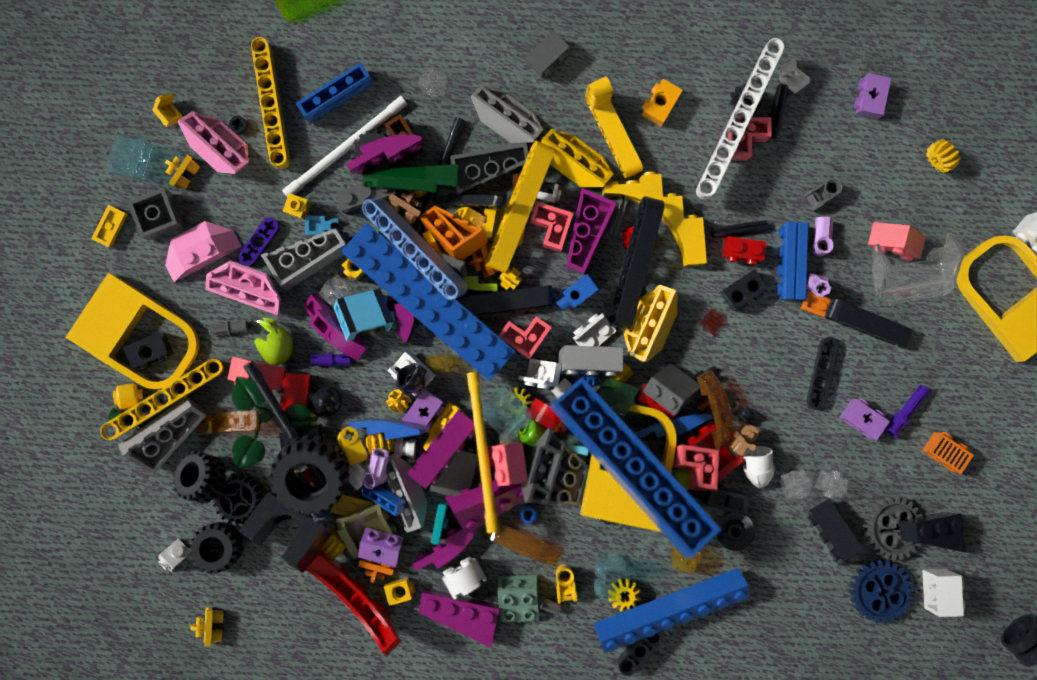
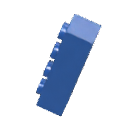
(384, 499)

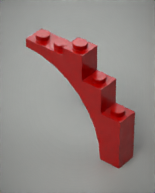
(356, 597)

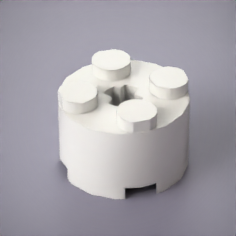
(464, 577)

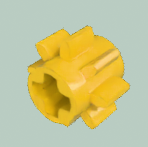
(510, 279)
(398, 401)

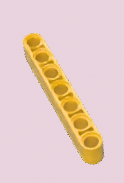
(267, 95)
(519, 207)
(153, 400)

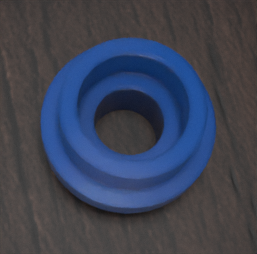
(533, 518)

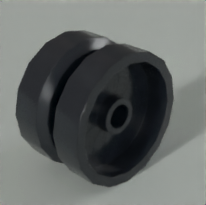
(1021, 639)

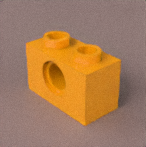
(669, 94)

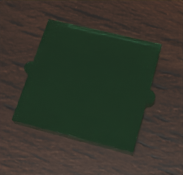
(618, 395)

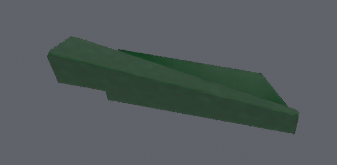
(412, 178)

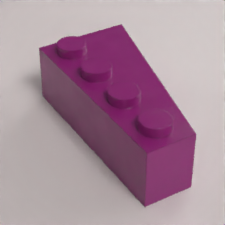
(589, 229)
(442, 449)
(470, 505)
(465, 615)

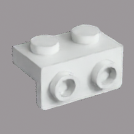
(543, 373)

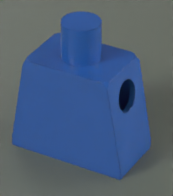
(585, 286)

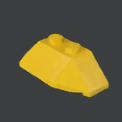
(577, 160)
(652, 323)

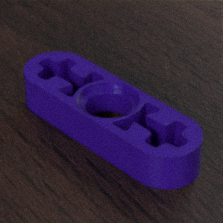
(251, 242)

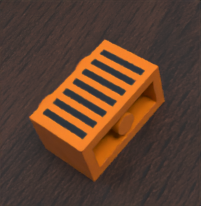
(947, 452)

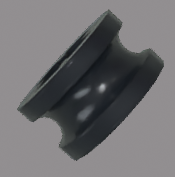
(234, 120)
(744, 415)

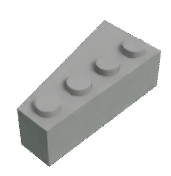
(299, 261)
(163, 435)

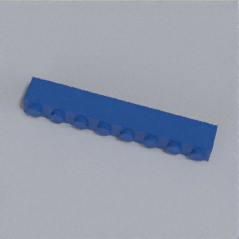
(671, 610)

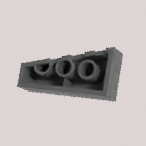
(486, 165)

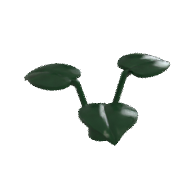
(246, 396)

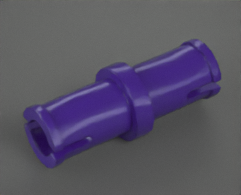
(330, 359)

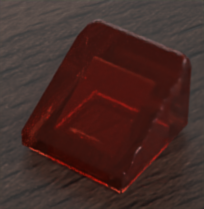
(711, 321)

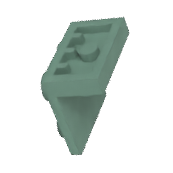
(518, 598)

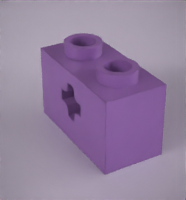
(879, 88)
(424, 400)
(872, 427)
(380, 547)

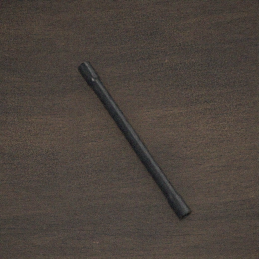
(454, 134)
(257, 377)

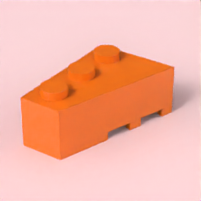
(453, 235)

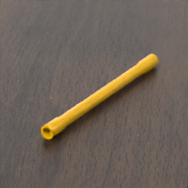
(491, 515)

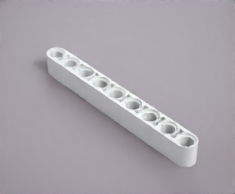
(743, 110)

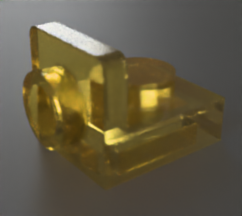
(439, 363)

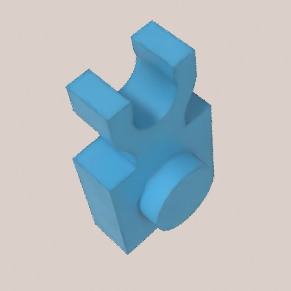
(316, 225)

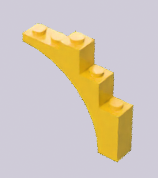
(687, 231)

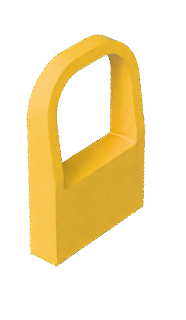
(111, 319)
(1017, 325)
(607, 499)

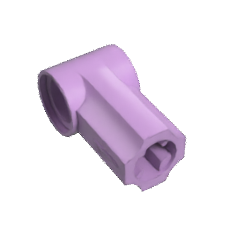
(822, 234)
(818, 284)
(376, 470)

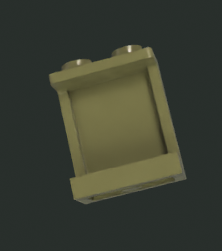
(353, 526)

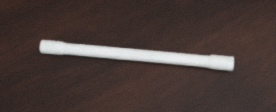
(298, 184)

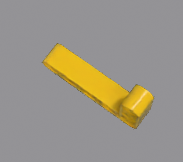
(599, 96)

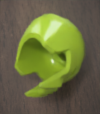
(277, 346)

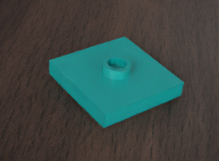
(440, 522)

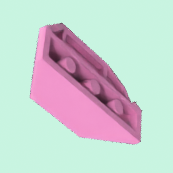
(215, 142)
(199, 248)
(245, 286)

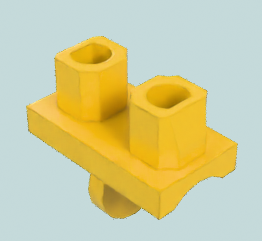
(178, 179)
(210, 635)

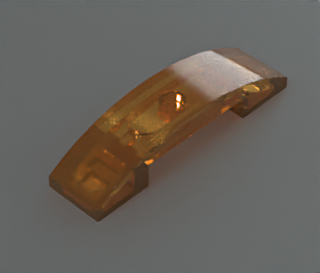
(720, 406)
(229, 422)
(525, 544)

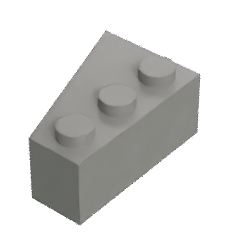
(591, 360)

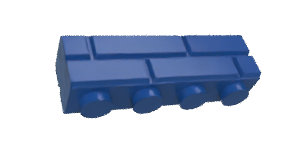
(335, 93)
(793, 261)

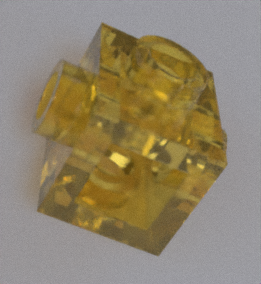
(683, 564)

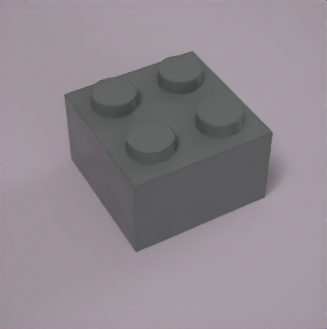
(156, 214)

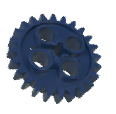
(865, 597)

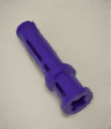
(902, 417)

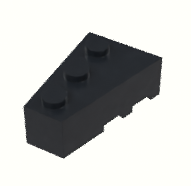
(935, 530)
(834, 532)

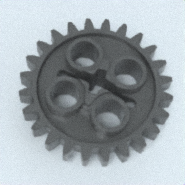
(890, 509)

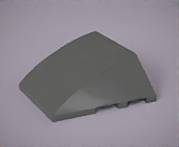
(554, 473)

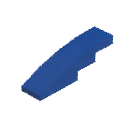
(681, 424)
(391, 427)

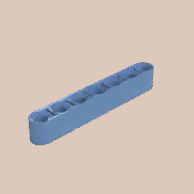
(423, 251)

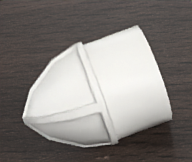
(759, 466)

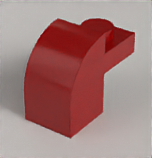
(544, 415)

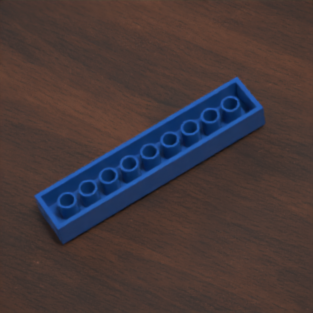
(422, 299)
(635, 468)

